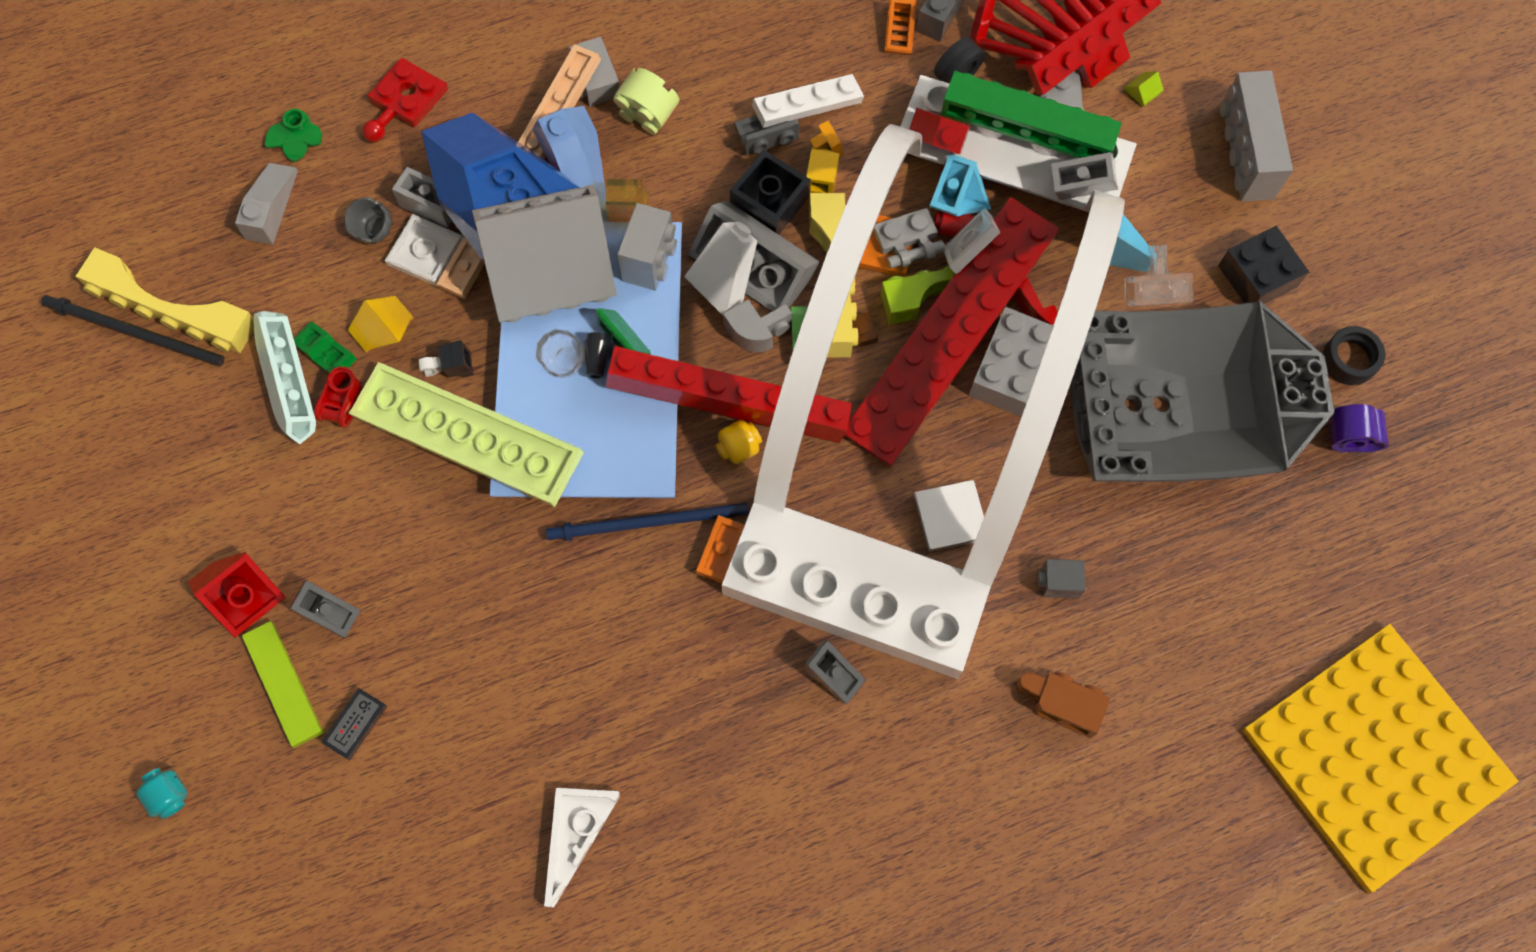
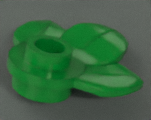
(294, 138)

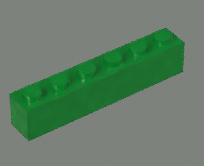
(1029, 117)

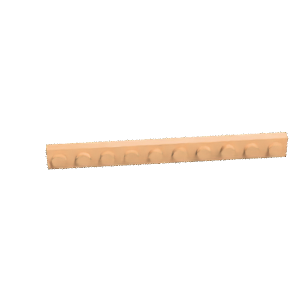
(562, 93)

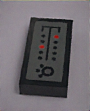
(354, 724)

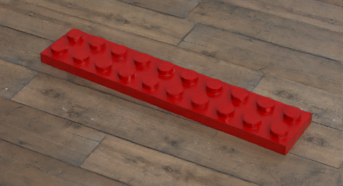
(949, 334)

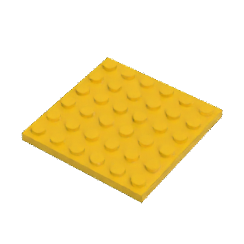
(1379, 758)

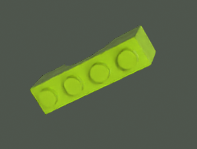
(905, 295)

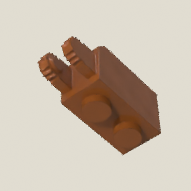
(1065, 702)

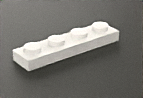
(807, 100)

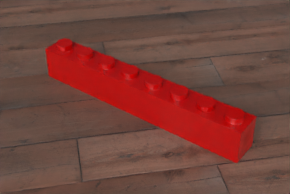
(718, 392)

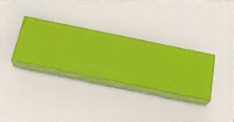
(282, 684)

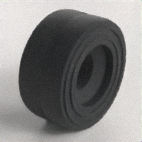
(961, 57)

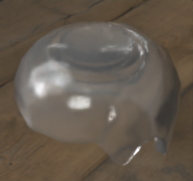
(560, 353)

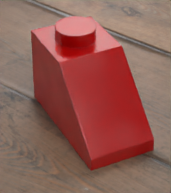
(940, 130)

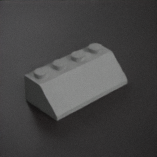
(778, 267)

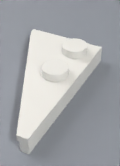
(575, 825)

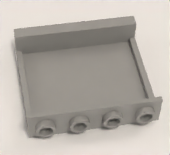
(545, 253)

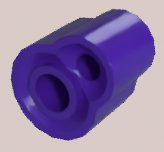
(1358, 429)

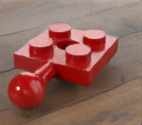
(407, 108)

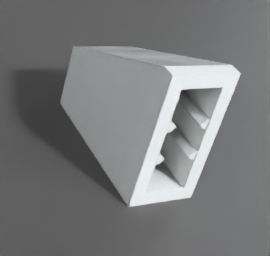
(724, 266)

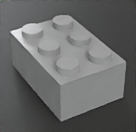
(1011, 362)

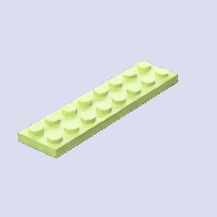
(467, 434)

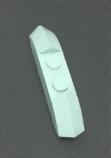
(283, 375)

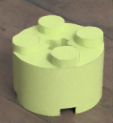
(645, 100)

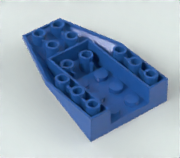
(483, 168)

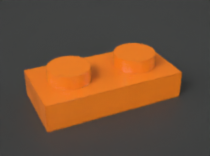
(720, 549)

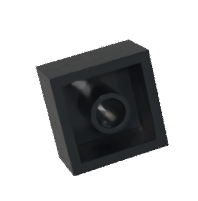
(771, 191)
(1263, 267)

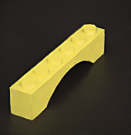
(824, 217)
(218, 322)

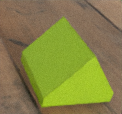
(1145, 87)

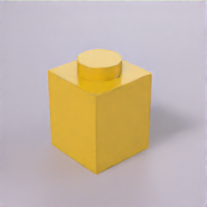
(822, 170)

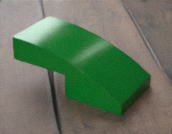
(322, 348)

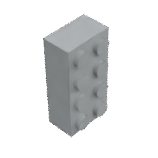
(1256, 136)

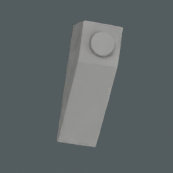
(265, 203)

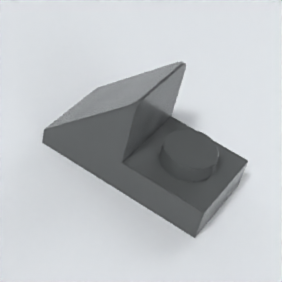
(324, 609)
(834, 672)

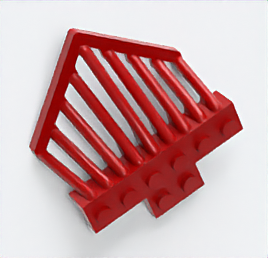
(1083, 38)

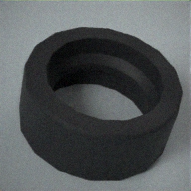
(1364, 338)

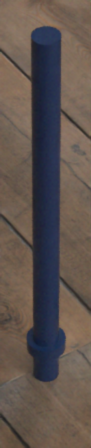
(569, 531)

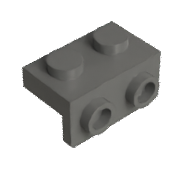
(756, 138)

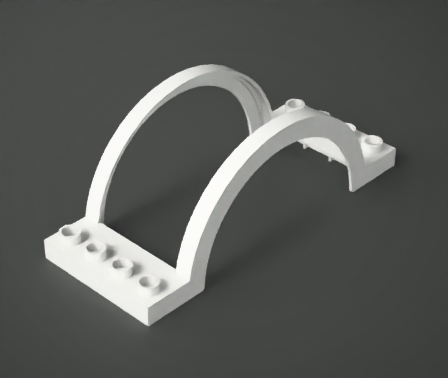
(855, 581)

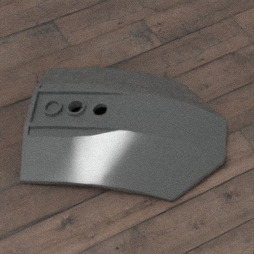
(1235, 385)

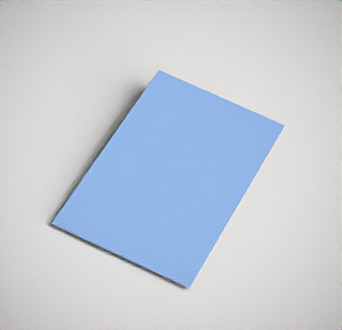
(622, 434)

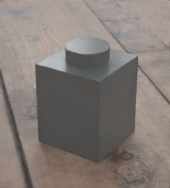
(1062, 578)

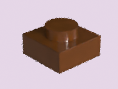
(866, 329)

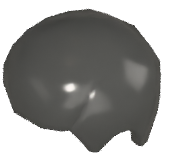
(368, 220)

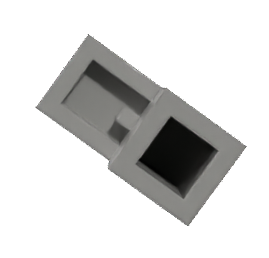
(753, 331)

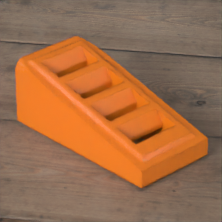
(900, 6)

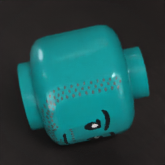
(162, 793)

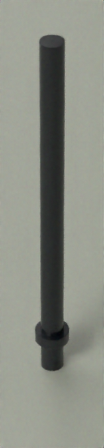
(64, 306)

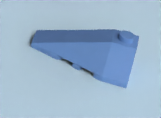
(573, 148)

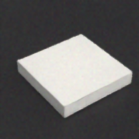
(971, 240)
(423, 250)
(949, 515)

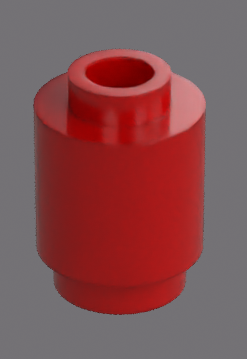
(950, 225)

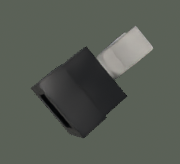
(453, 361)

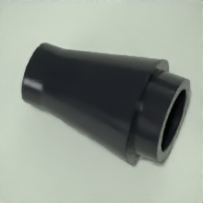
(597, 353)

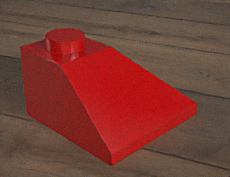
(236, 592)

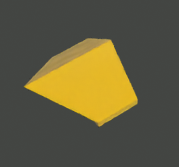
(380, 322)

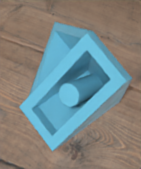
(960, 188)
(1130, 249)

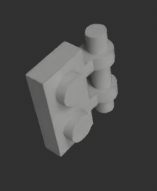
(905, 232)

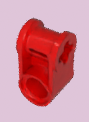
(335, 402)

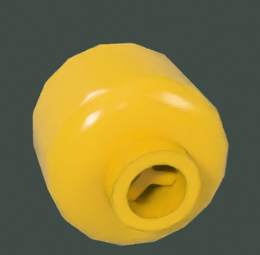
(738, 441)

